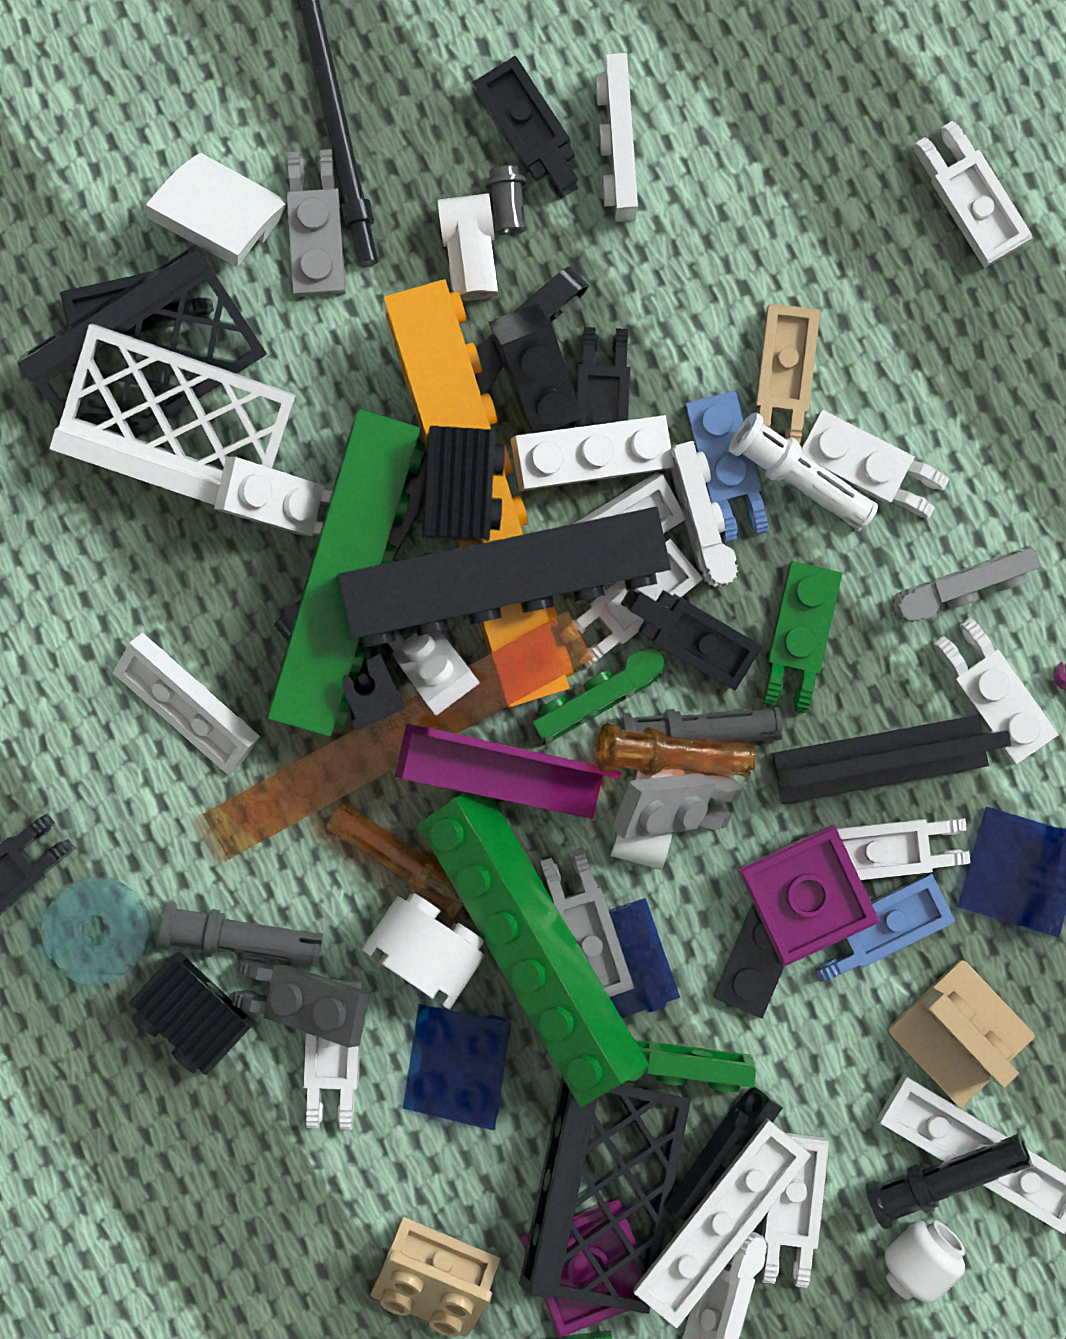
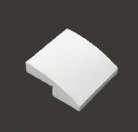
(216, 208)

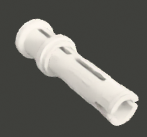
(785, 461)

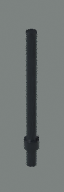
(355, 210)

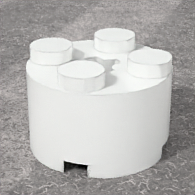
(425, 949)

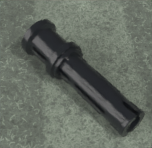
(926, 1187)

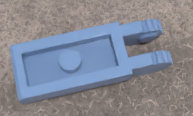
(712, 427)
(904, 918)

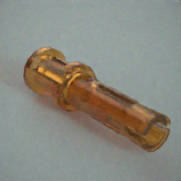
(653, 751)
(421, 872)

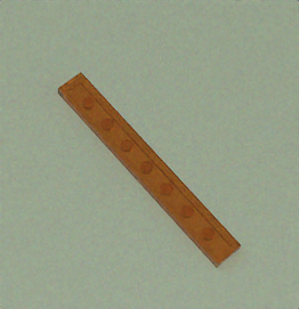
(375, 749)

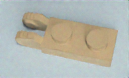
(787, 364)

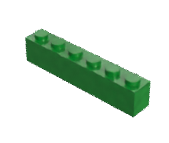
(352, 537)
(533, 946)

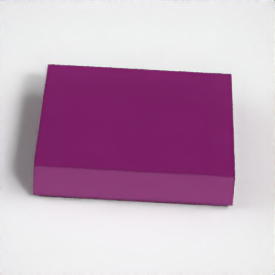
(808, 895)
(575, 1315)

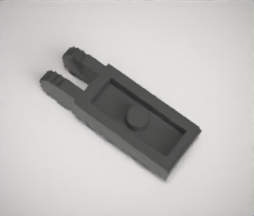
(305, 1002)

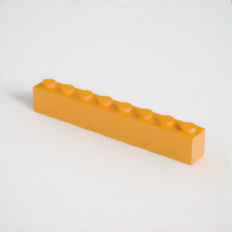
(445, 393)

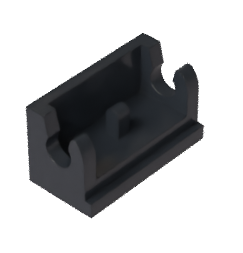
(374, 696)

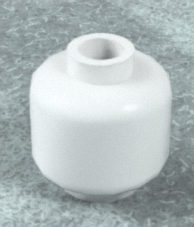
(925, 1261)

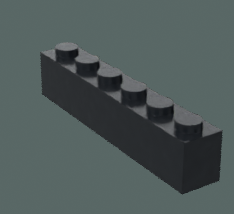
(503, 573)

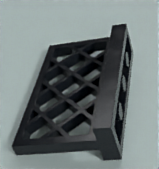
(130, 309)
(884, 758)
(559, 1196)

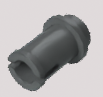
(507, 199)

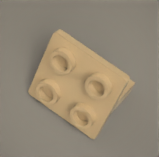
(962, 1034)
(435, 1279)

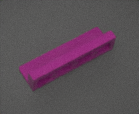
(499, 771)

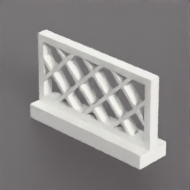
(145, 459)

